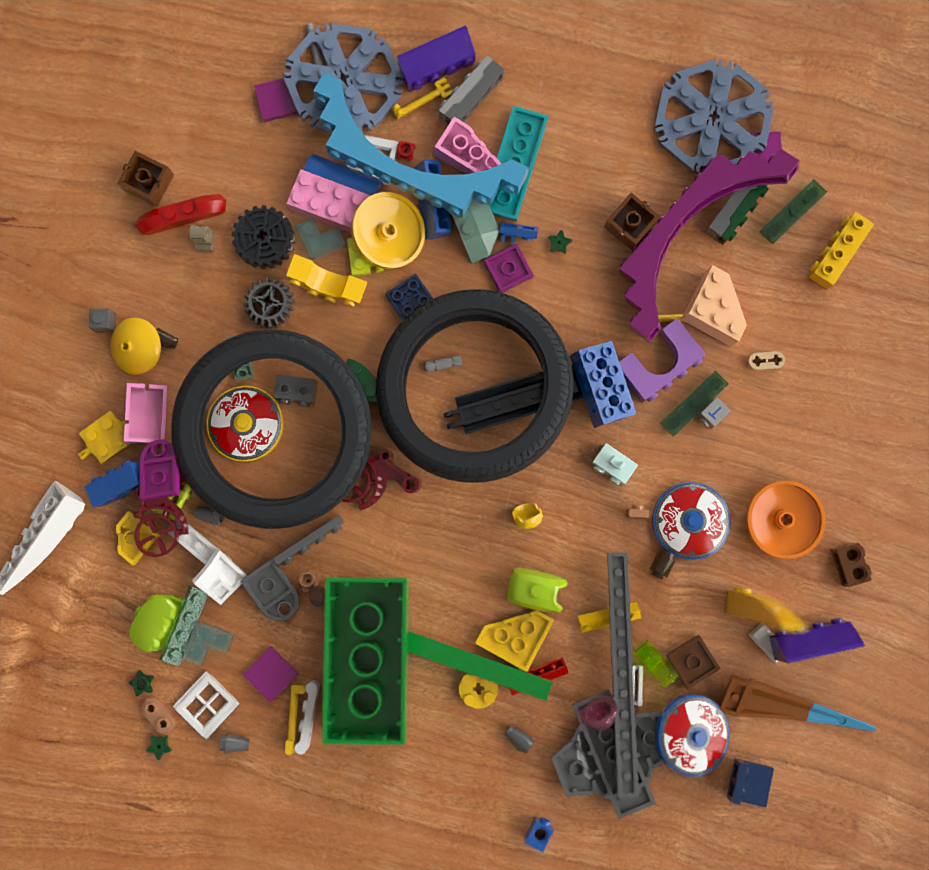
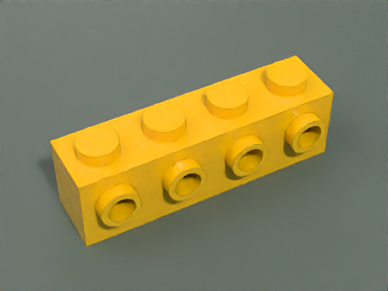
(841, 250)

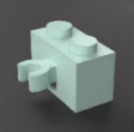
(614, 464)

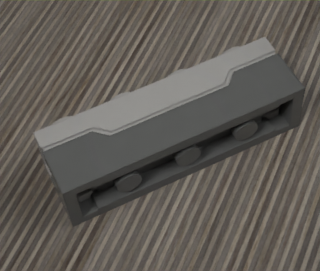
(472, 92)

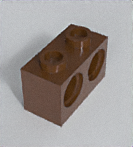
(846, 567)

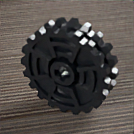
(249, 234)

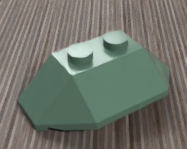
(478, 230)

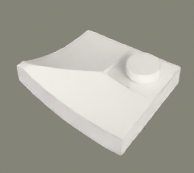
(219, 577)

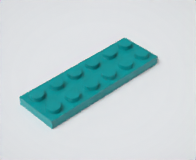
(522, 145)

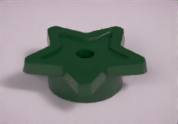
(559, 247)
(136, 683)
(163, 742)

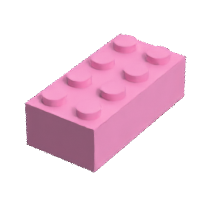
(324, 200)

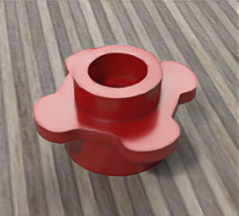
(410, 147)

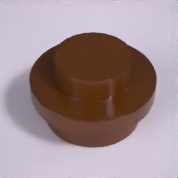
(317, 596)

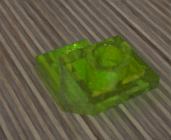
(656, 664)

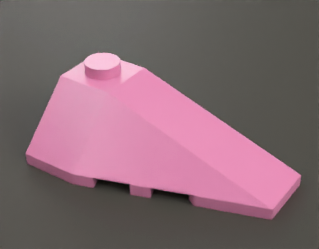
(463, 149)

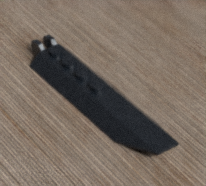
(502, 403)

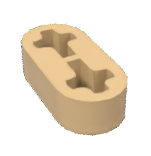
(765, 356)

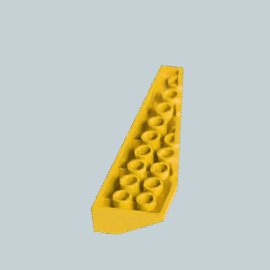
(761, 609)

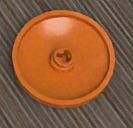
(785, 519)

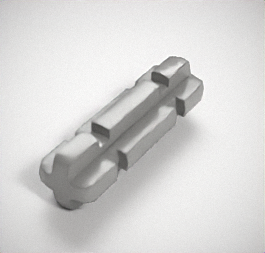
(443, 363)

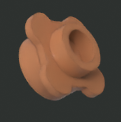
(314, 582)

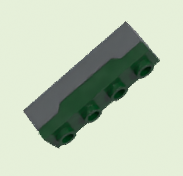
(734, 213)

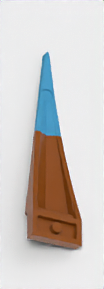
(756, 699)

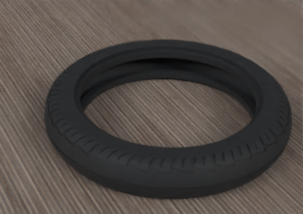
(456, 309)
(190, 445)

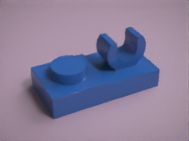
(526, 232)

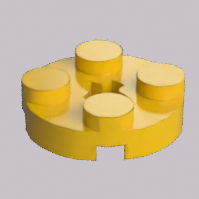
(471, 697)

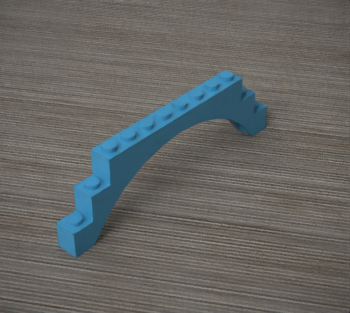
(444, 191)

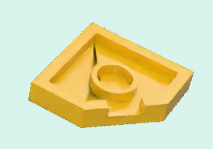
(126, 543)

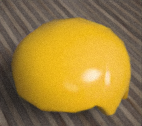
(527, 515)

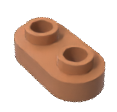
(160, 713)

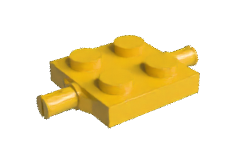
(104, 438)

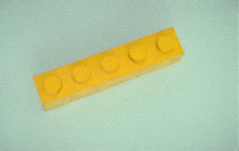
(601, 618)

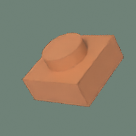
(637, 512)

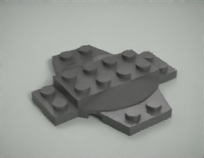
(589, 761)

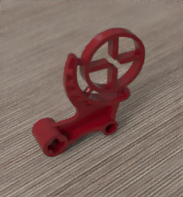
(384, 470)
(168, 506)

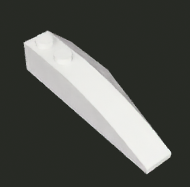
(49, 525)

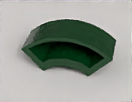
(366, 380)

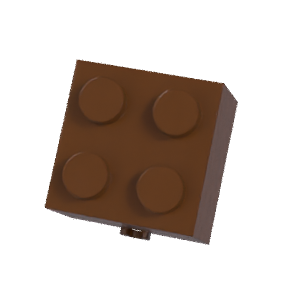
(145, 178)
(631, 221)

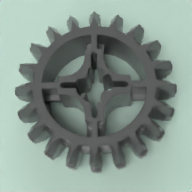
(271, 288)

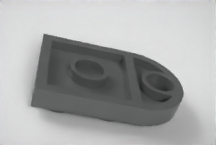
(270, 589)

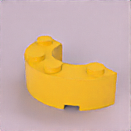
(324, 283)

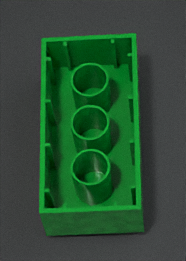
(366, 661)

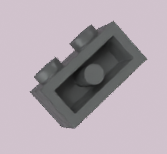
(295, 389)

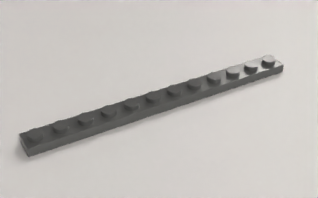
(622, 675)

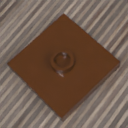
(693, 661)

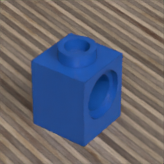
(535, 841)

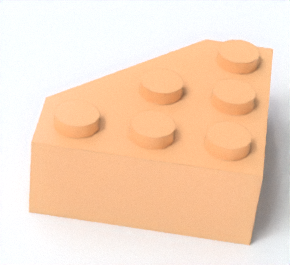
(716, 308)

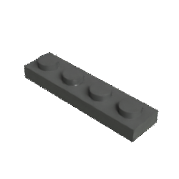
(303, 545)

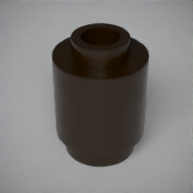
(662, 564)

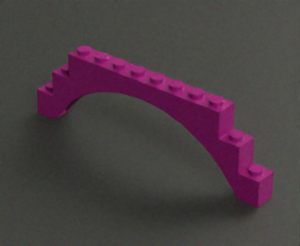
(714, 182)

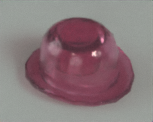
(600, 713)

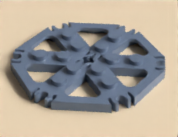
(355, 65)
(717, 100)

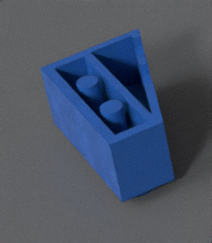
(114, 484)

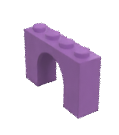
(685, 352)

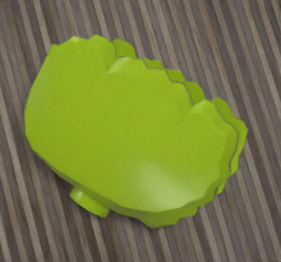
(535, 589)
(154, 622)

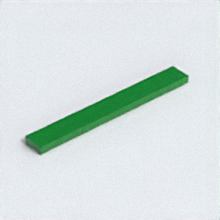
(479, 666)

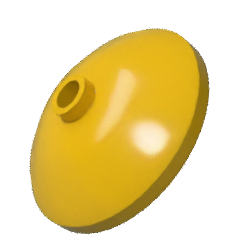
(142, 343)

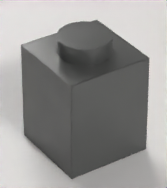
(102, 320)

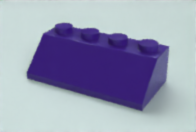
(436, 59)
(815, 641)

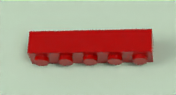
(548, 671)

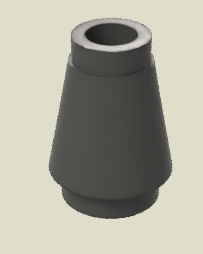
(208, 515)
(519, 739)
(233, 743)

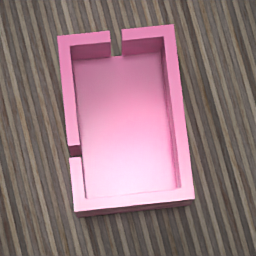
(145, 413)

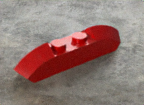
(181, 214)

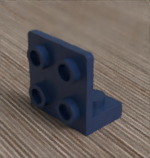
(750, 783)

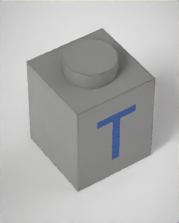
(713, 413)

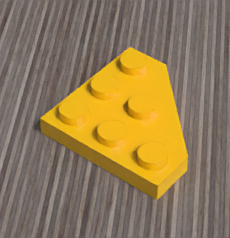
(516, 638)

